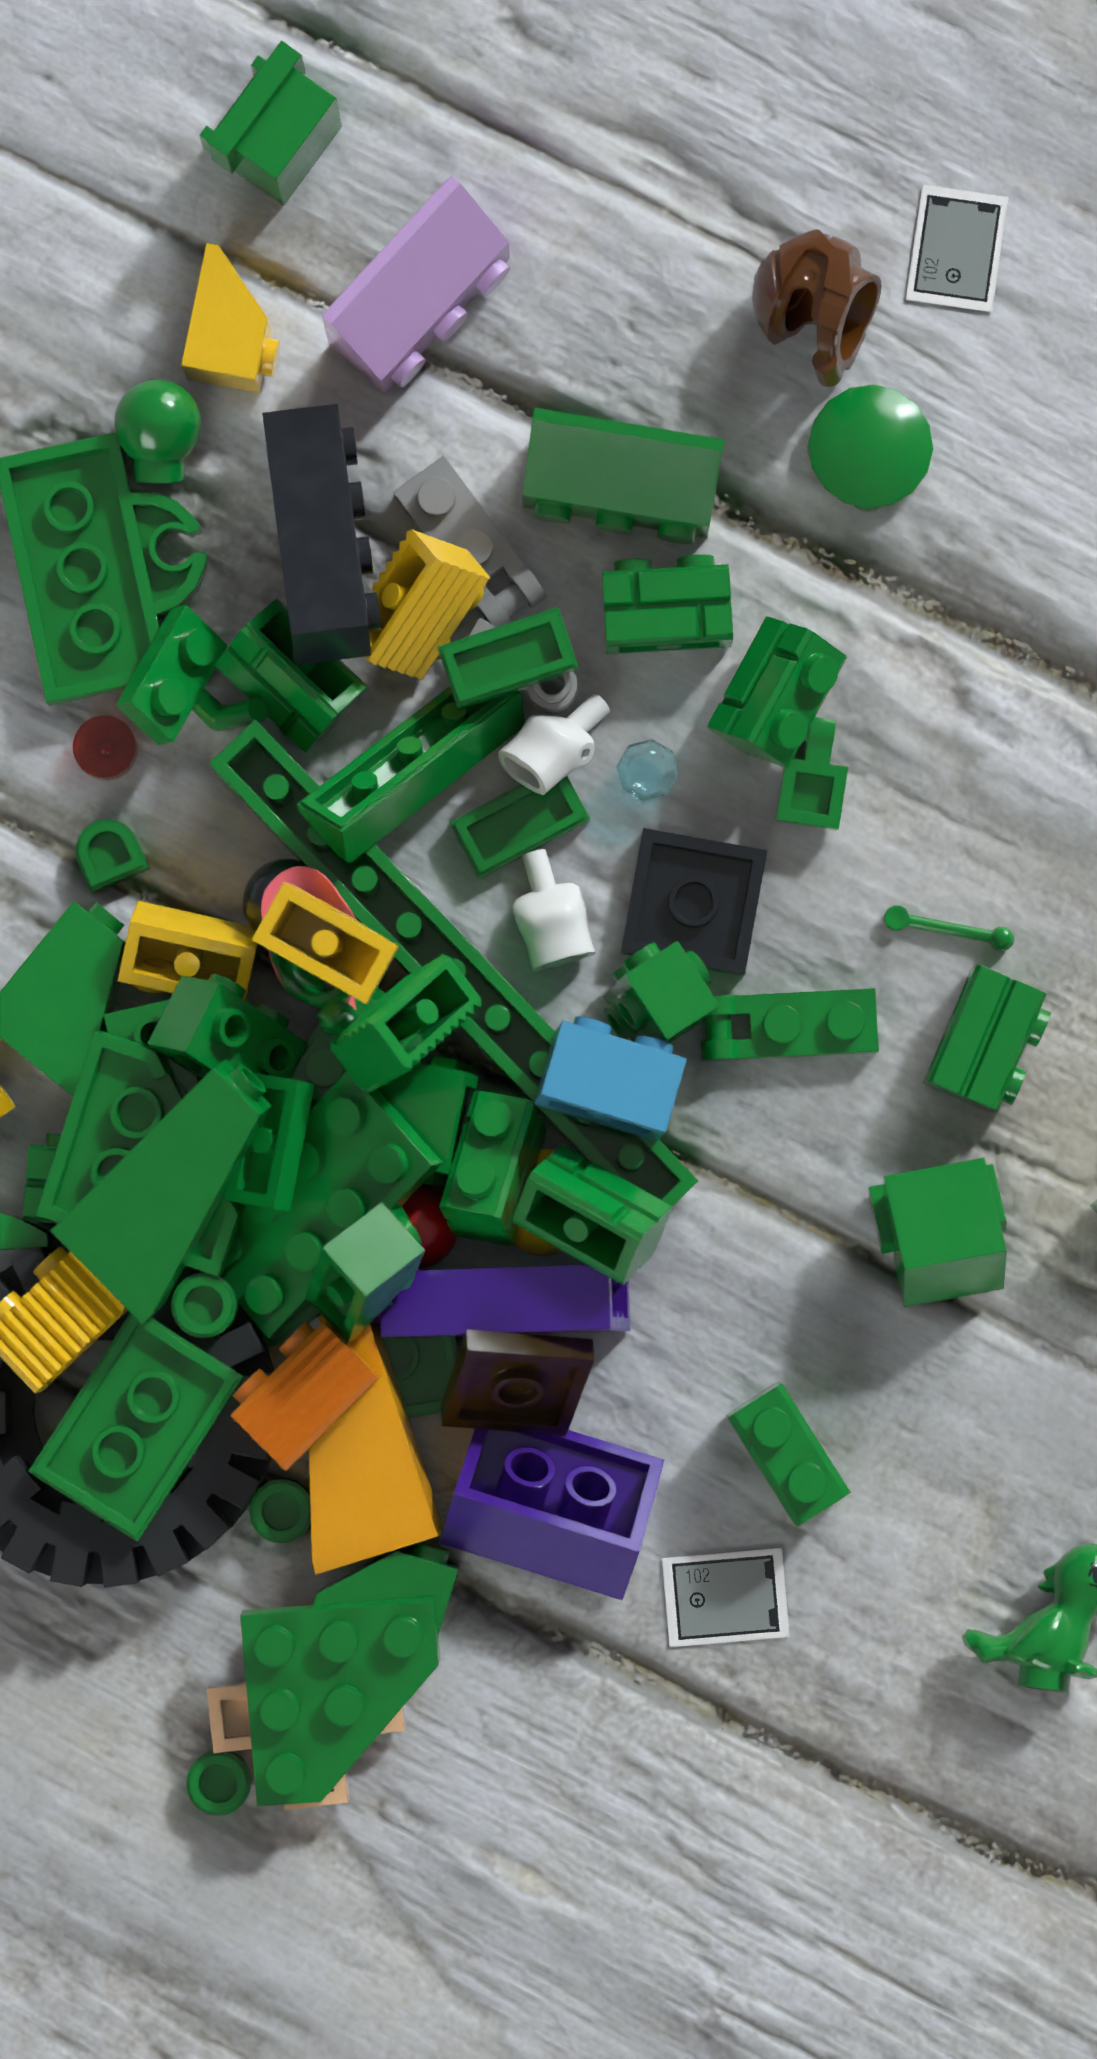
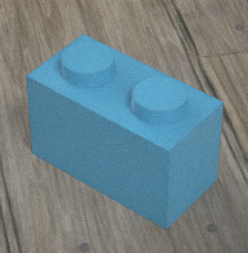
(611, 1078)

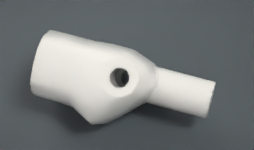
(552, 746)
(551, 917)

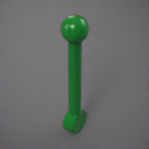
(897, 918)

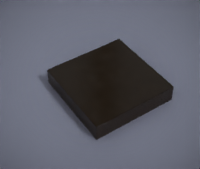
(517, 1382)

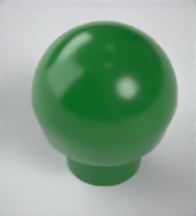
(158, 429)

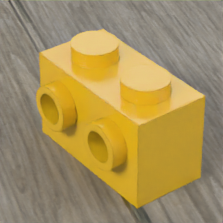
(178, 943)

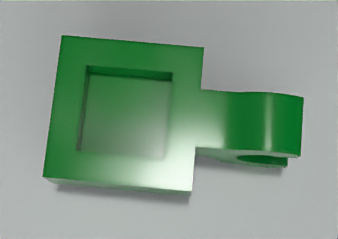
(812, 787)

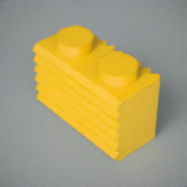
(423, 602)
(55, 1319)

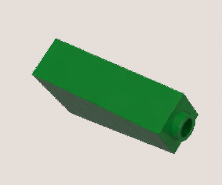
(160, 1197)

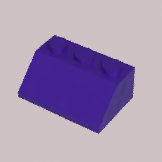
(554, 1506)

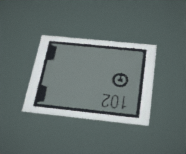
(957, 248)
(725, 1597)

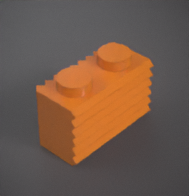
(303, 1394)

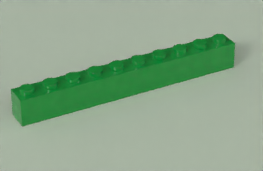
(392, 906)

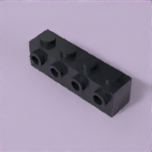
(318, 534)

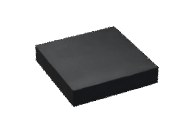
(695, 895)

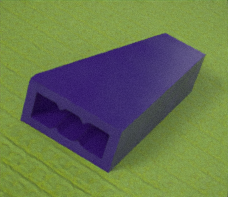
(508, 1301)

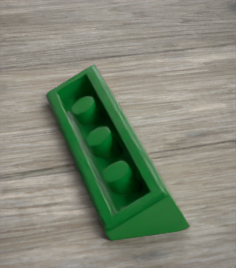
(408, 770)

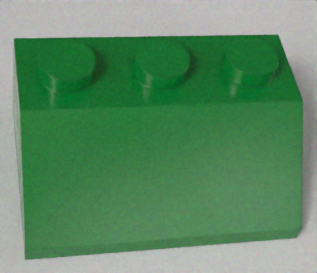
(621, 475)

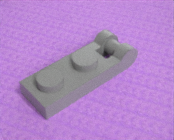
(449, 511)

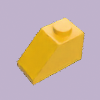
(228, 331)
(325, 942)

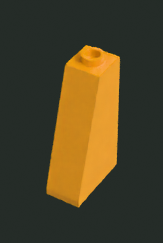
(369, 1473)

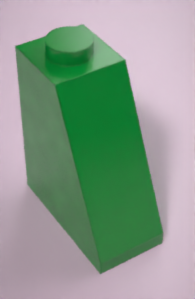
(64, 993)

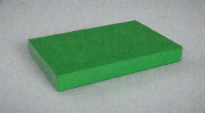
(136, 1424)

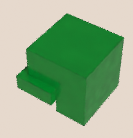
(275, 126)
(434, 1105)
(942, 1230)

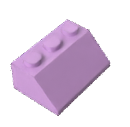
(417, 288)

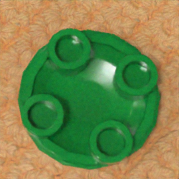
(870, 447)

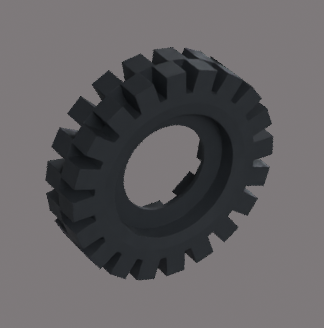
(75, 1547)

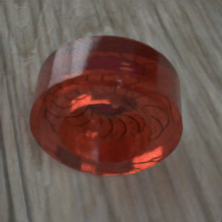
(105, 748)

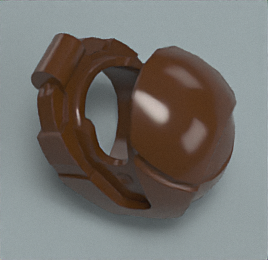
(822, 285)

